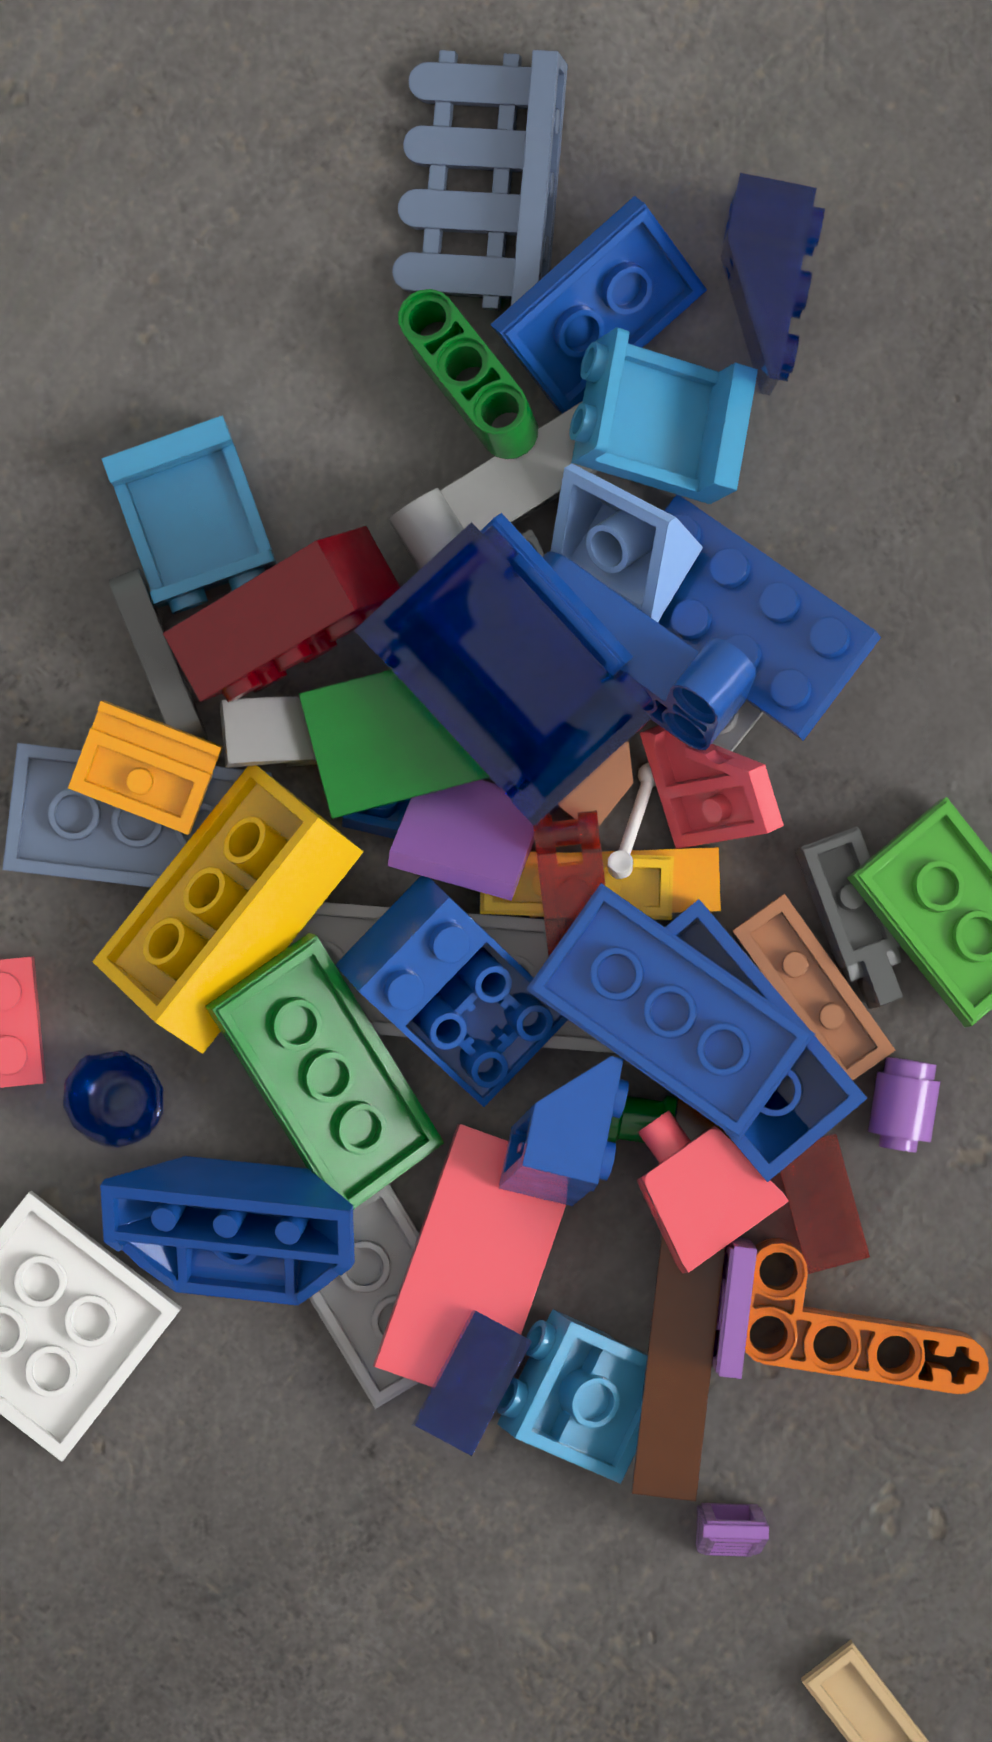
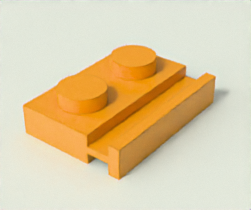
(145, 767)

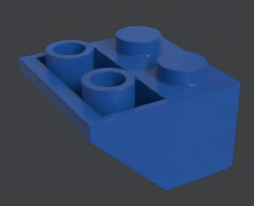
(562, 1140)

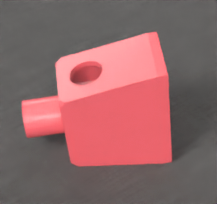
(702, 1191)

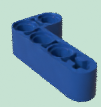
(689, 689)

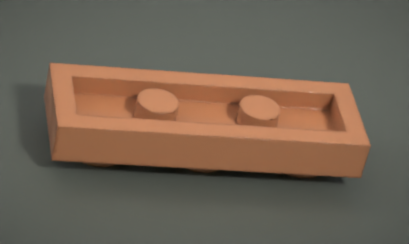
(813, 986)

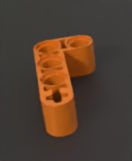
(862, 1333)

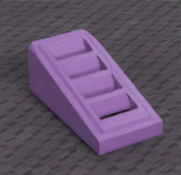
(731, 1529)

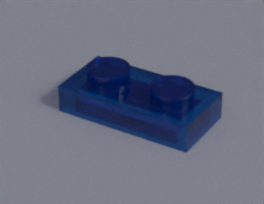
(472, 1382)

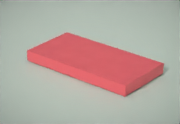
(473, 1253)

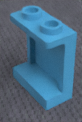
(662, 419)
(190, 514)

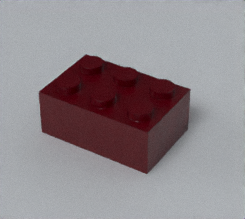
(283, 616)

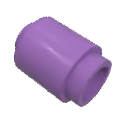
(904, 1104)

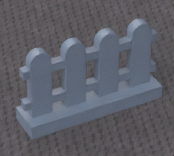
(498, 150)

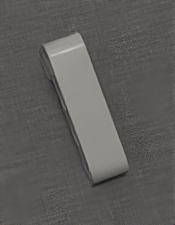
(495, 487)

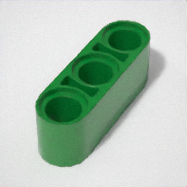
(459, 348)

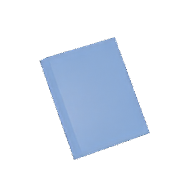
(622, 540)

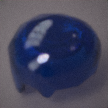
(114, 1098)

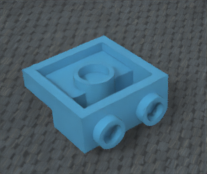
(577, 1396)

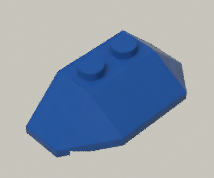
(230, 1228)

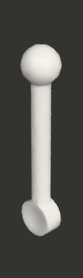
(621, 862)

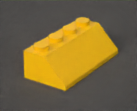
(226, 904)

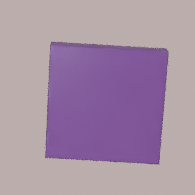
(465, 839)
(734, 1308)

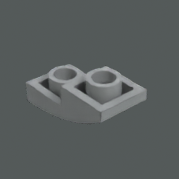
(265, 732)

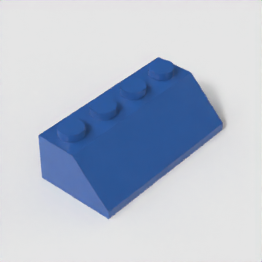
(816, 1088)

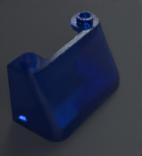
(505, 673)

